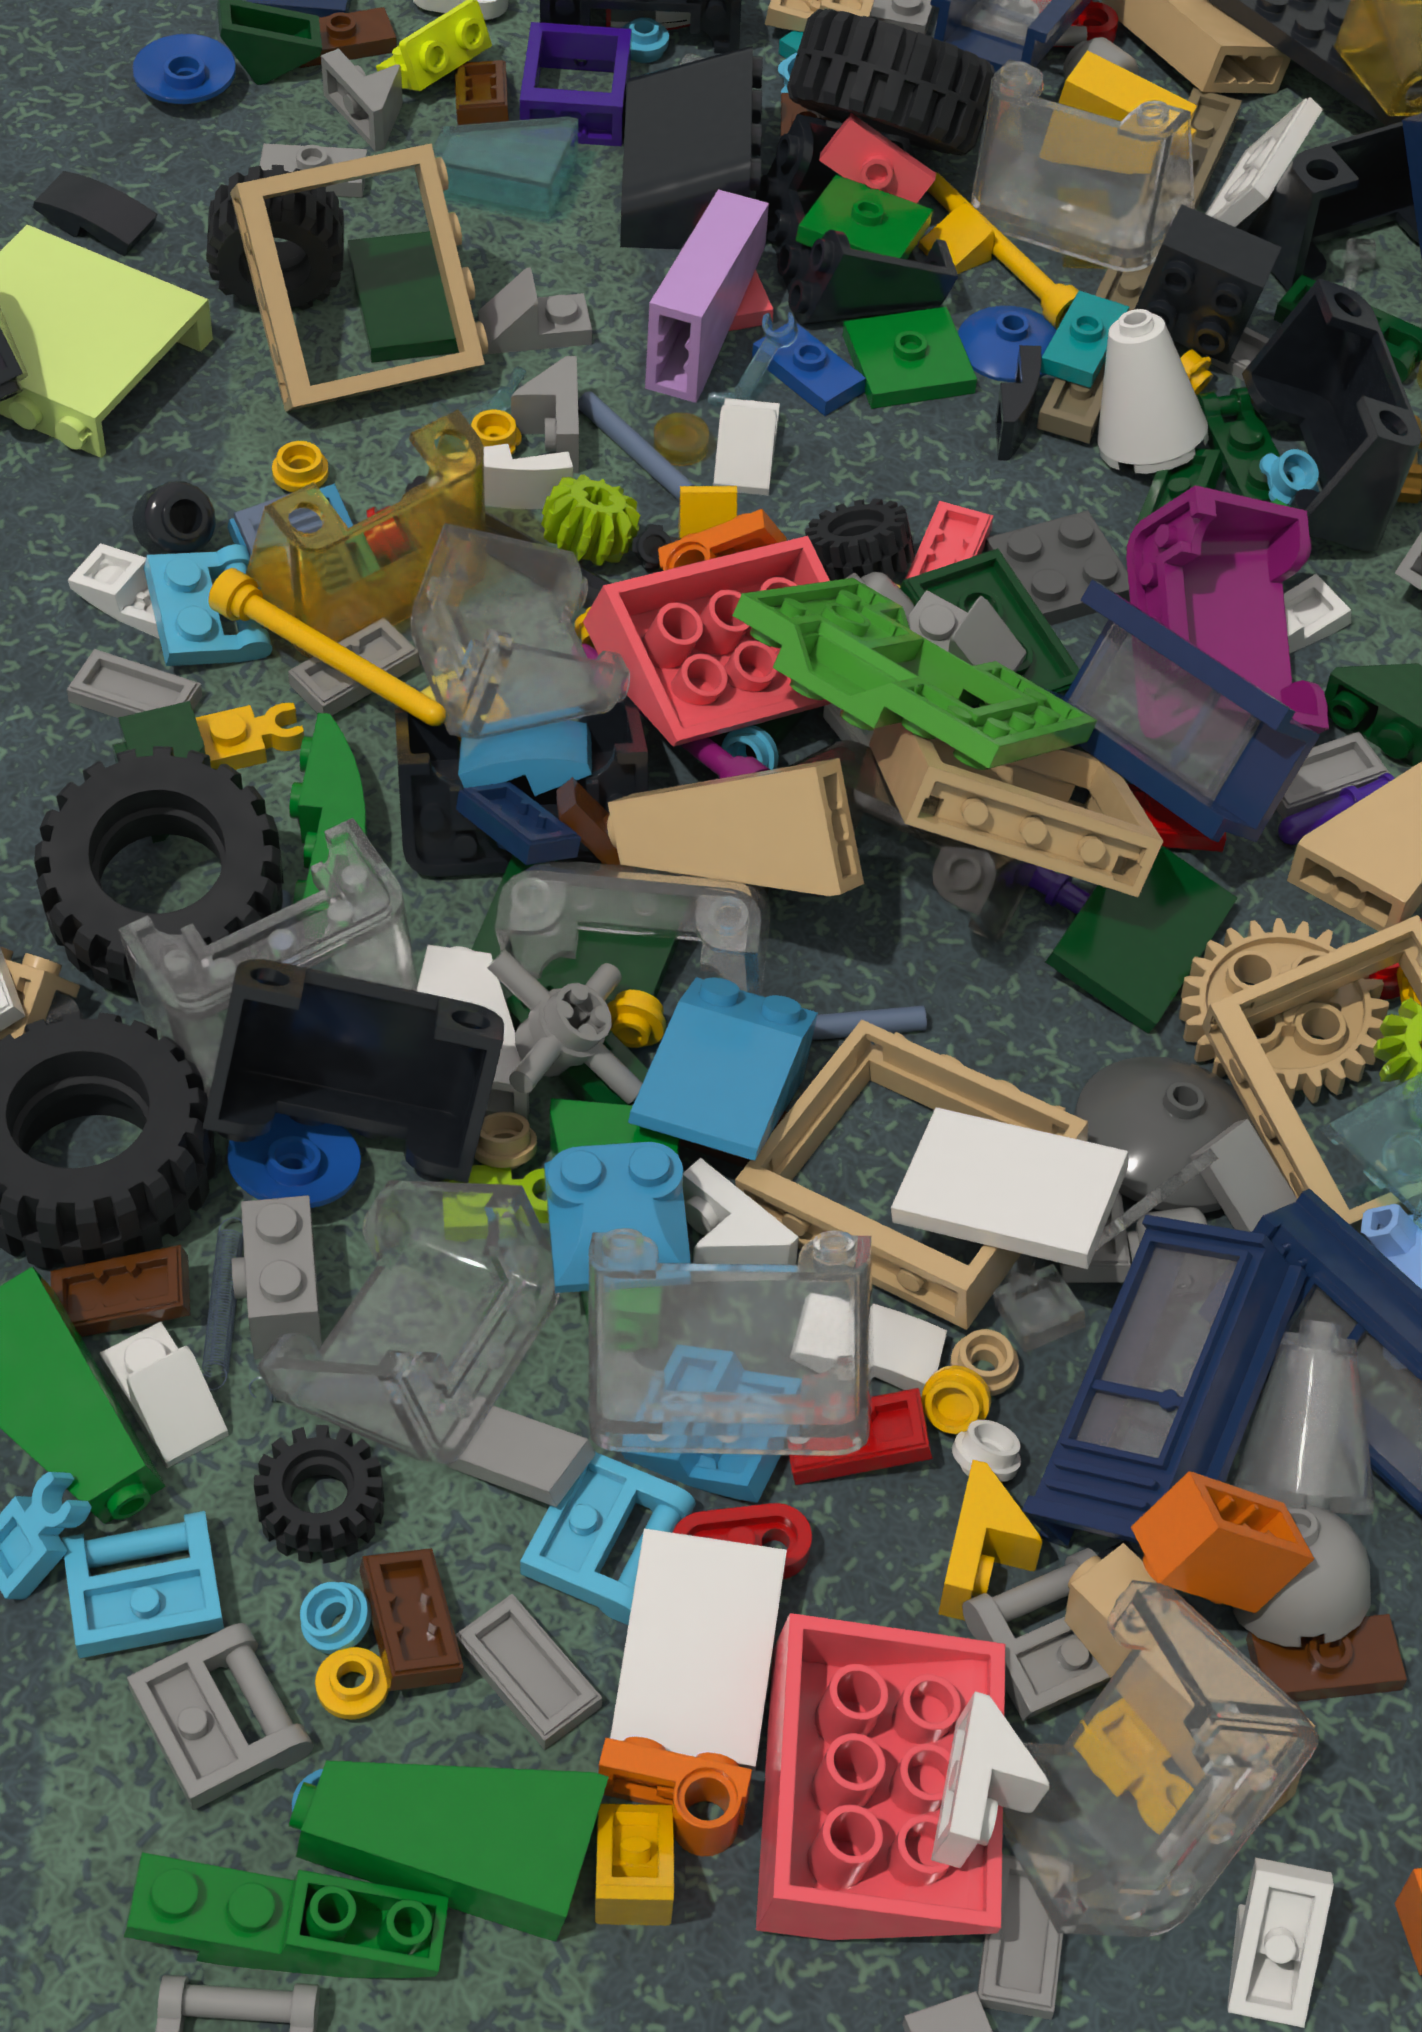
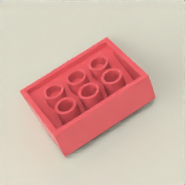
(686, 653)
(860, 1781)

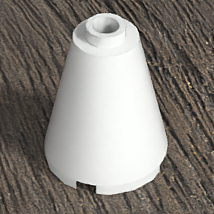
(1147, 398)

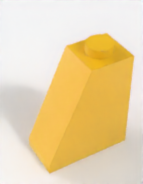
(1113, 91)

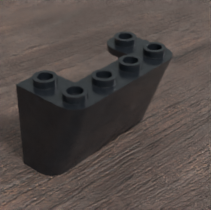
(686, 139)
(1334, 194)
(831, 277)
(1343, 390)
(355, 1060)

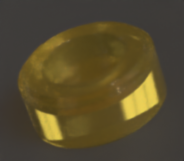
(681, 438)

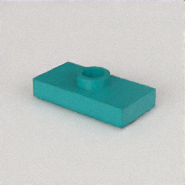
(1082, 339)

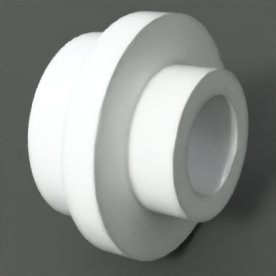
(991, 1444)

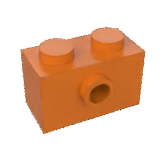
(1221, 1543)

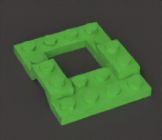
(862, 657)

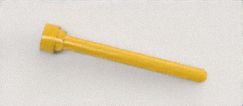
(1054, 297)
(239, 598)

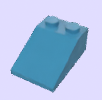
(725, 1067)

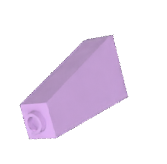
(703, 295)

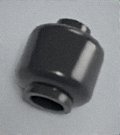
(174, 519)

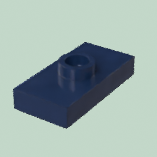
(518, 823)

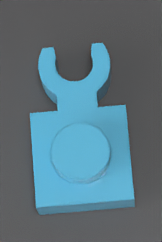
(31, 1534)

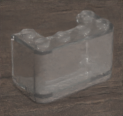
(346, 929)

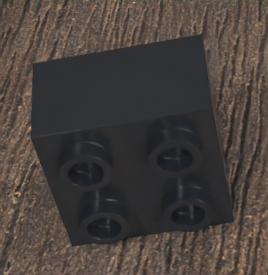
(1207, 282)

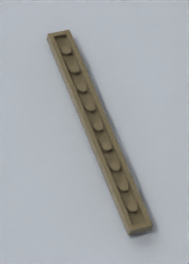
(1073, 408)

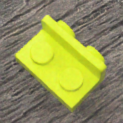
(440, 46)

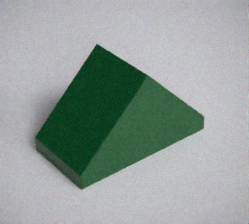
(268, 38)

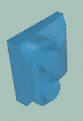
(610, 1190)

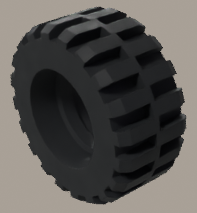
(891, 80)
(144, 800)
(126, 1201)

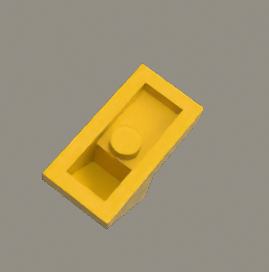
(987, 1532)
(635, 1865)

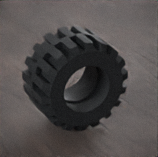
(308, 260)

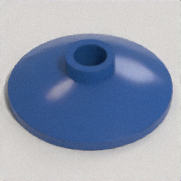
(184, 68)
(994, 339)
(296, 1162)

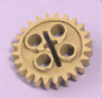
(1344, 1017)

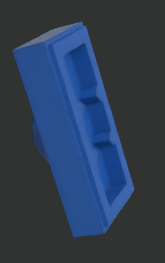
(815, 372)

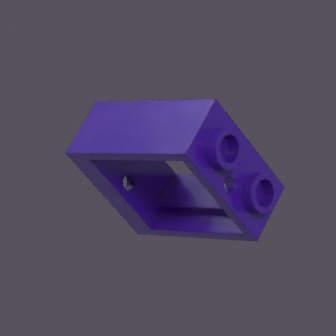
(558, 46)

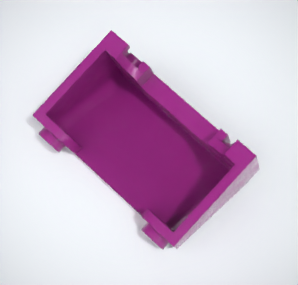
(1216, 577)

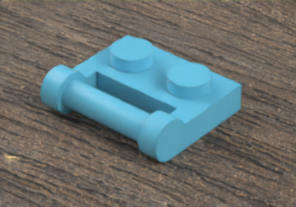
(186, 623)
(585, 1526)
(147, 1601)

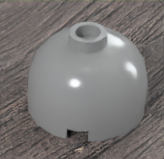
(1326, 1595)

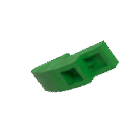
(327, 796)
(286, 1924)

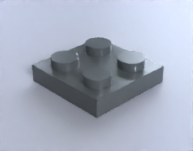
(1060, 561)

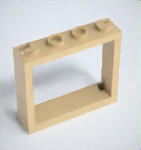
(273, 296)
(1024, 808)
(1252, 1075)
(933, 1080)

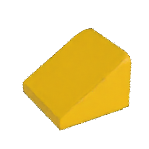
(966, 235)
(705, 507)

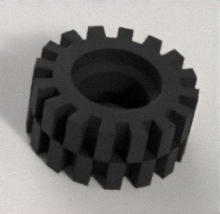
(862, 539)
(328, 1529)

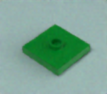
(868, 217)
(909, 357)

